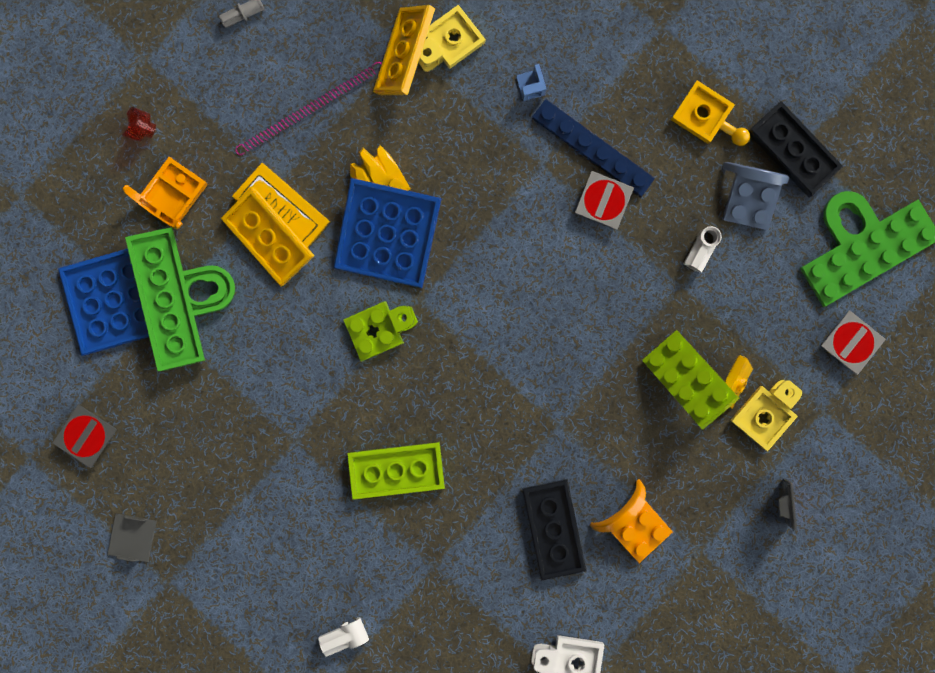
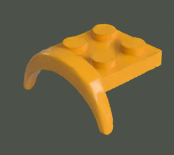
(169, 193)
(636, 525)

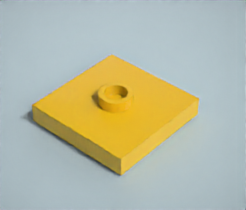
(739, 375)

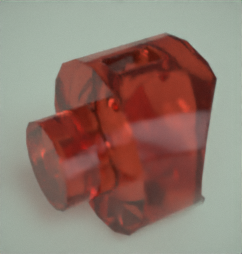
(139, 125)

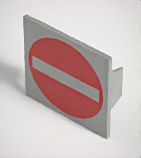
(604, 200)
(853, 342)

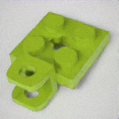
(389, 325)

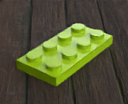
(690, 379)
(396, 470)

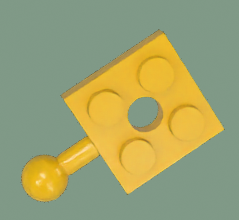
(718, 110)

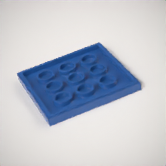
(387, 232)
(104, 302)

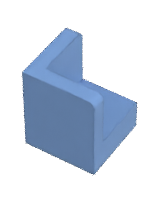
(532, 84)

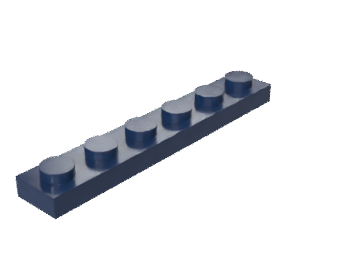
(592, 147)

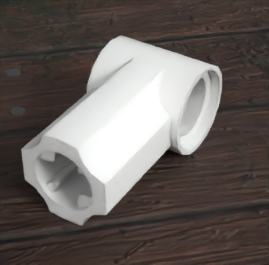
(702, 250)
(346, 636)

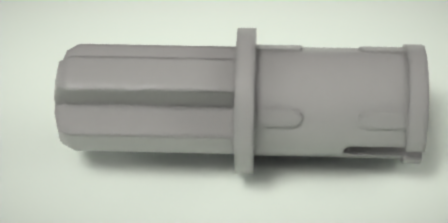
(241, 12)

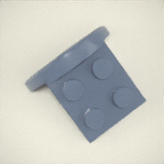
(753, 195)

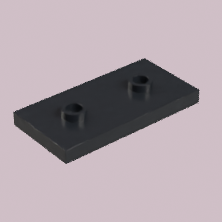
(795, 149)
(554, 529)

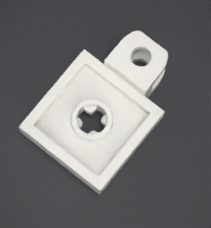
(559, 657)

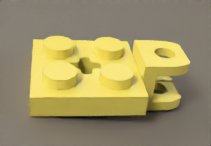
(439, 47)
(777, 406)

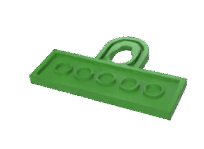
(871, 251)
(166, 297)

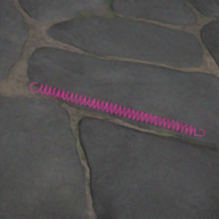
(322, 96)

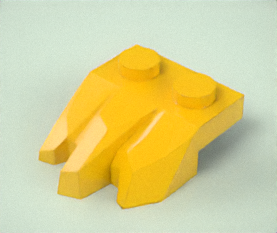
(378, 169)

